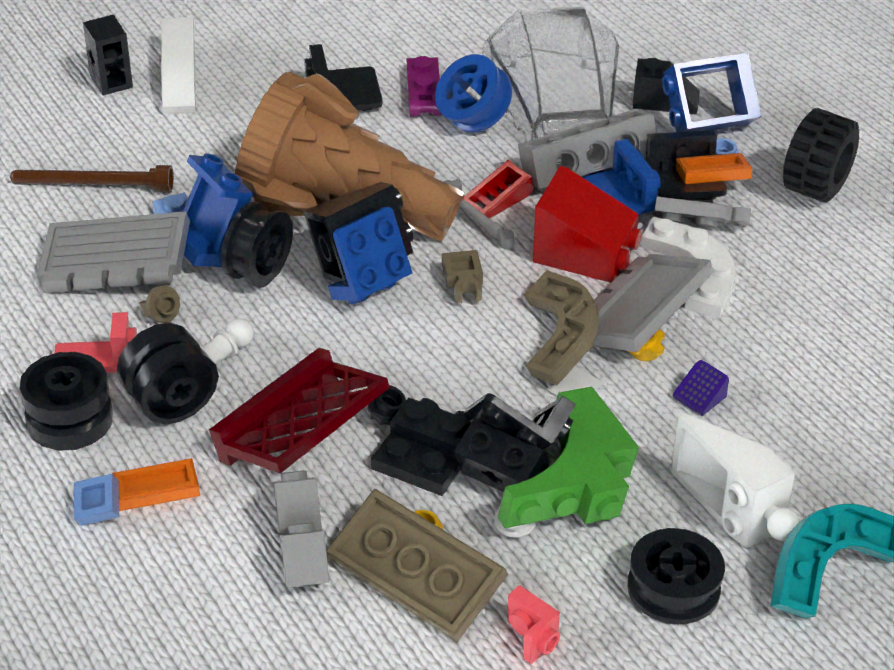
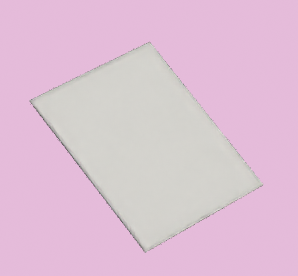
(575, 380)

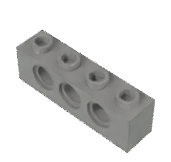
(540, 155)

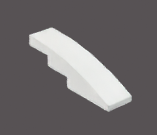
(178, 65)

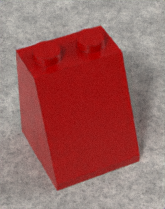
(583, 228)

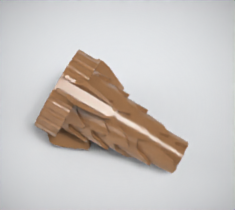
(310, 152)

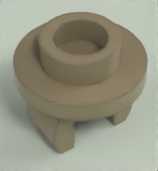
(161, 304)

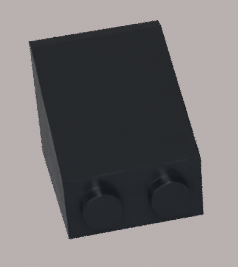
(329, 216)

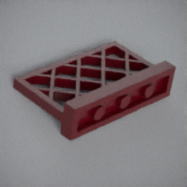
(266, 415)

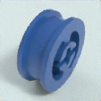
(486, 80)

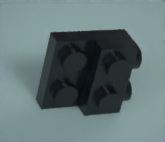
(422, 446)

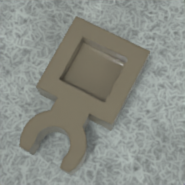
(463, 273)

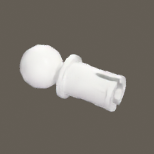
(225, 343)

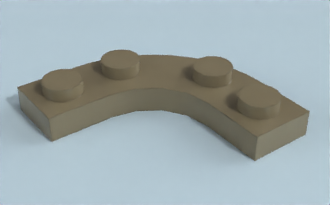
(575, 327)

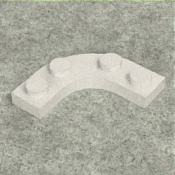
(692, 242)

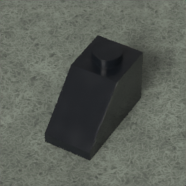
(649, 88)

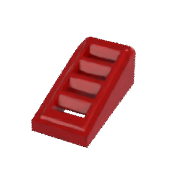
(506, 174)

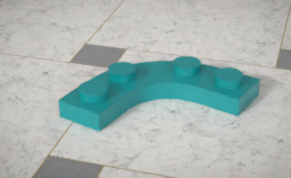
(816, 541)

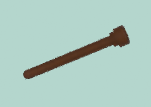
(157, 178)

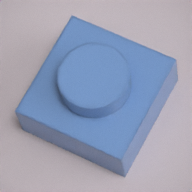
(96, 499)

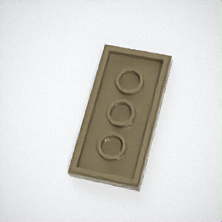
(416, 564)

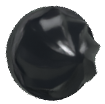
(386, 405)

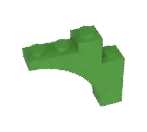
(585, 476)

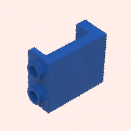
(211, 208)

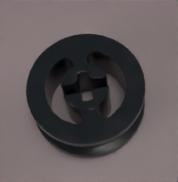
(257, 244)
(678, 557)

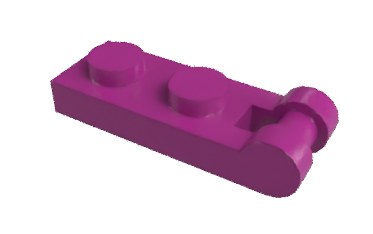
(422, 84)

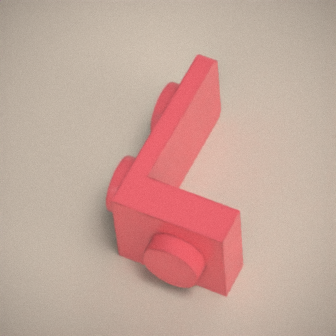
(105, 351)

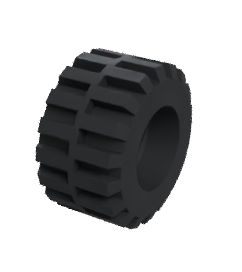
(821, 155)

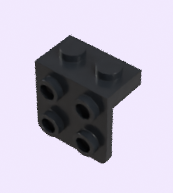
(356, 84)
(662, 155)
(541, 431)

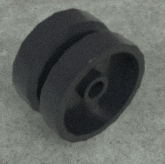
(167, 373)
(66, 400)

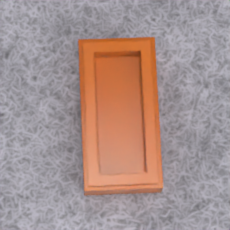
(713, 168)
(157, 484)

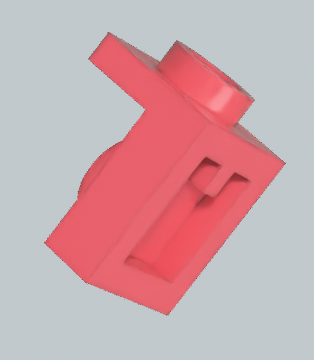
(534, 621)

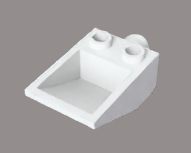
(735, 480)

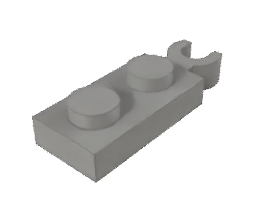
(705, 213)

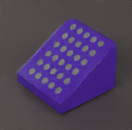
(702, 388)

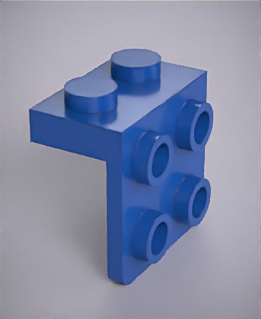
(630, 179)
(370, 256)

